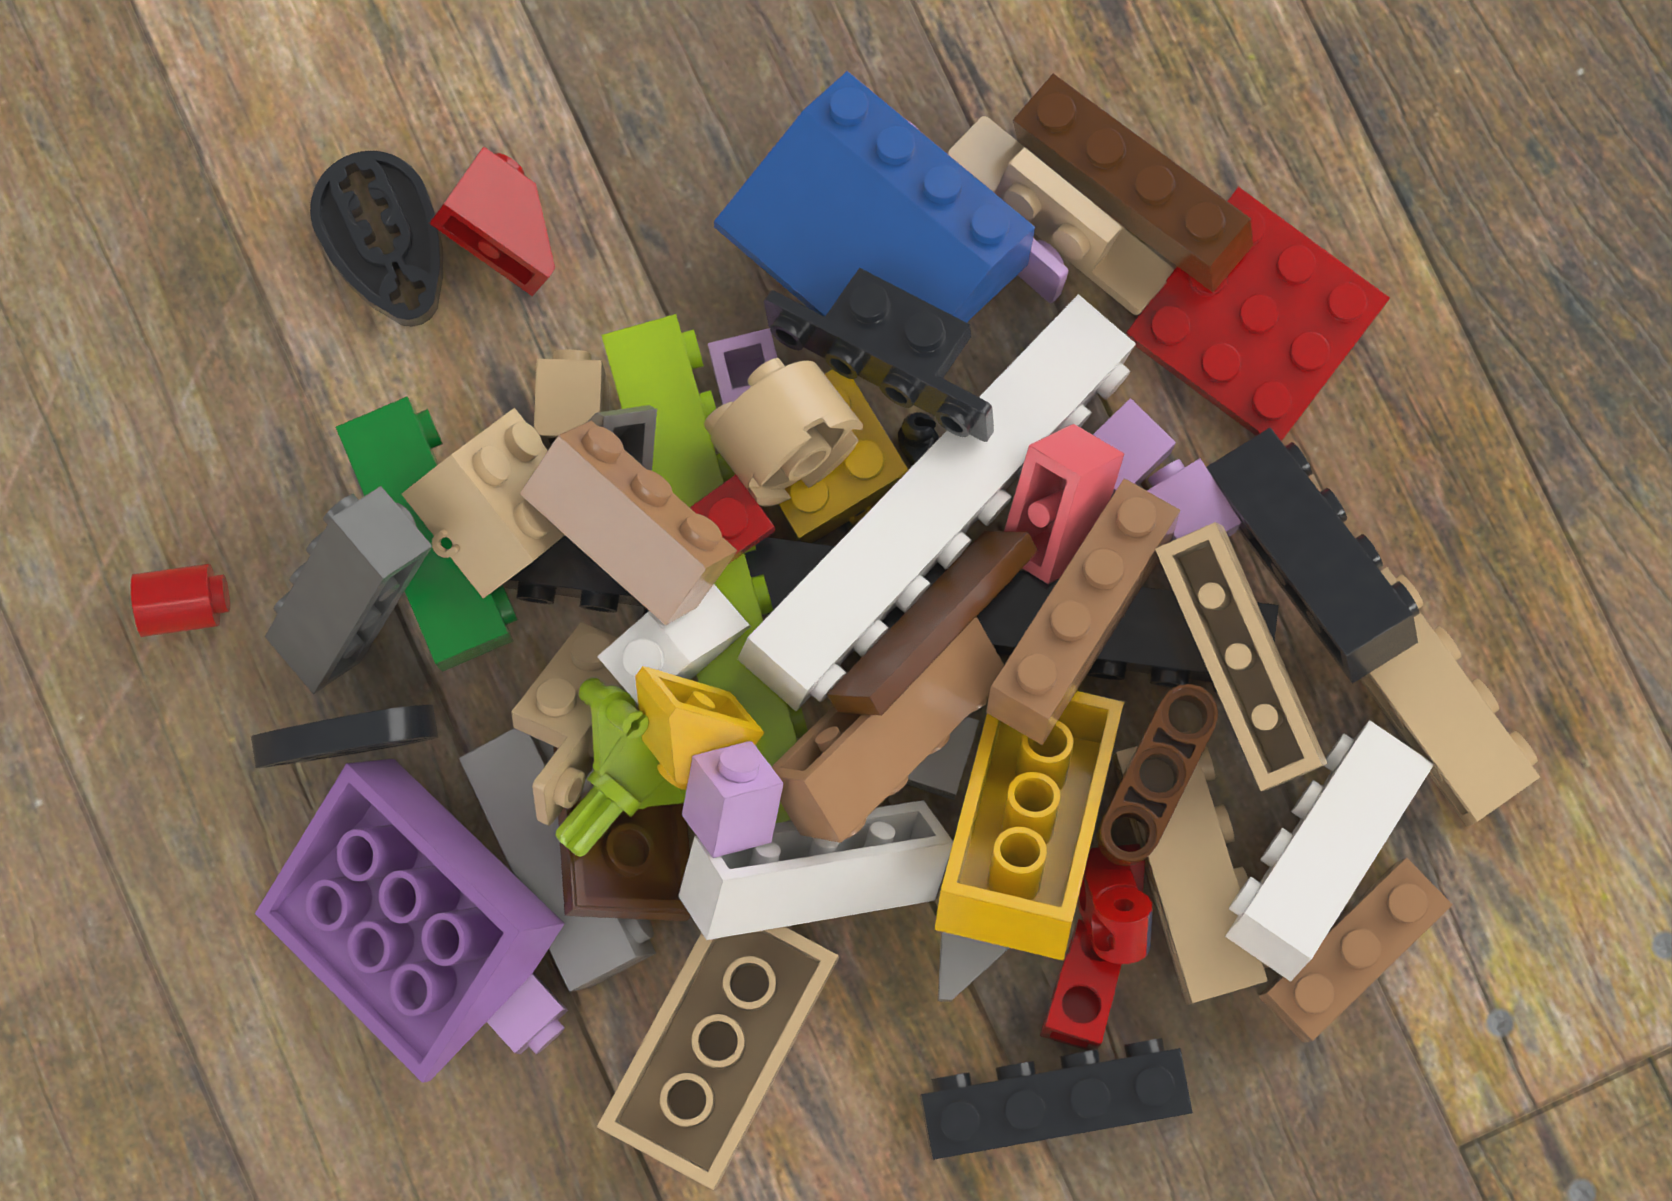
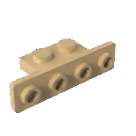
(1063, 216)
(559, 717)

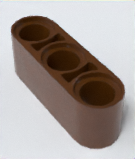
(1177, 750)

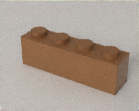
(1082, 611)
(858, 760)

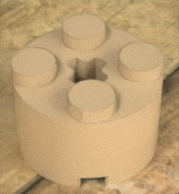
(784, 429)

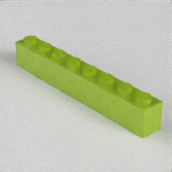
(655, 368)

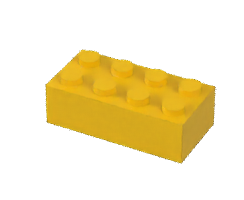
(1029, 830)

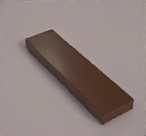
(932, 623)

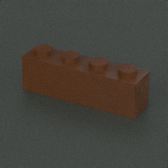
(1134, 183)

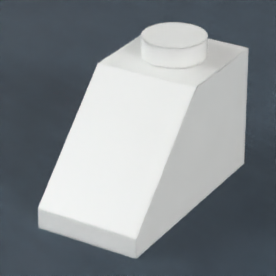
(675, 648)

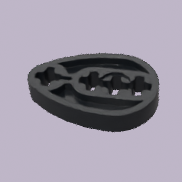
(346, 242)
(345, 736)

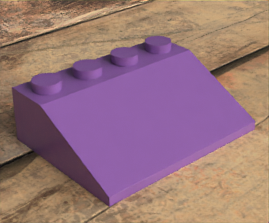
(406, 915)

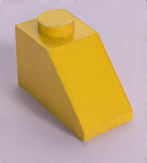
(688, 721)

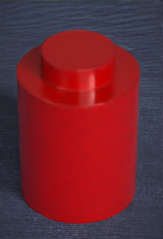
(178, 599)

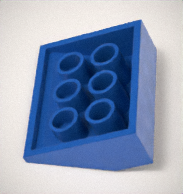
(876, 195)

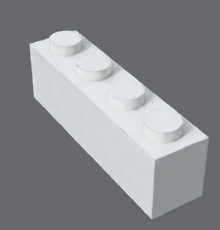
(1328, 851)
(808, 879)

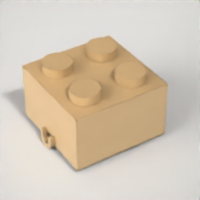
(479, 504)

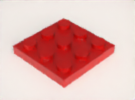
(1267, 331)

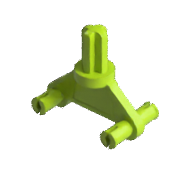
(623, 768)

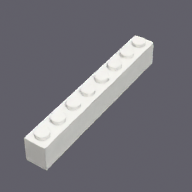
(932, 508)

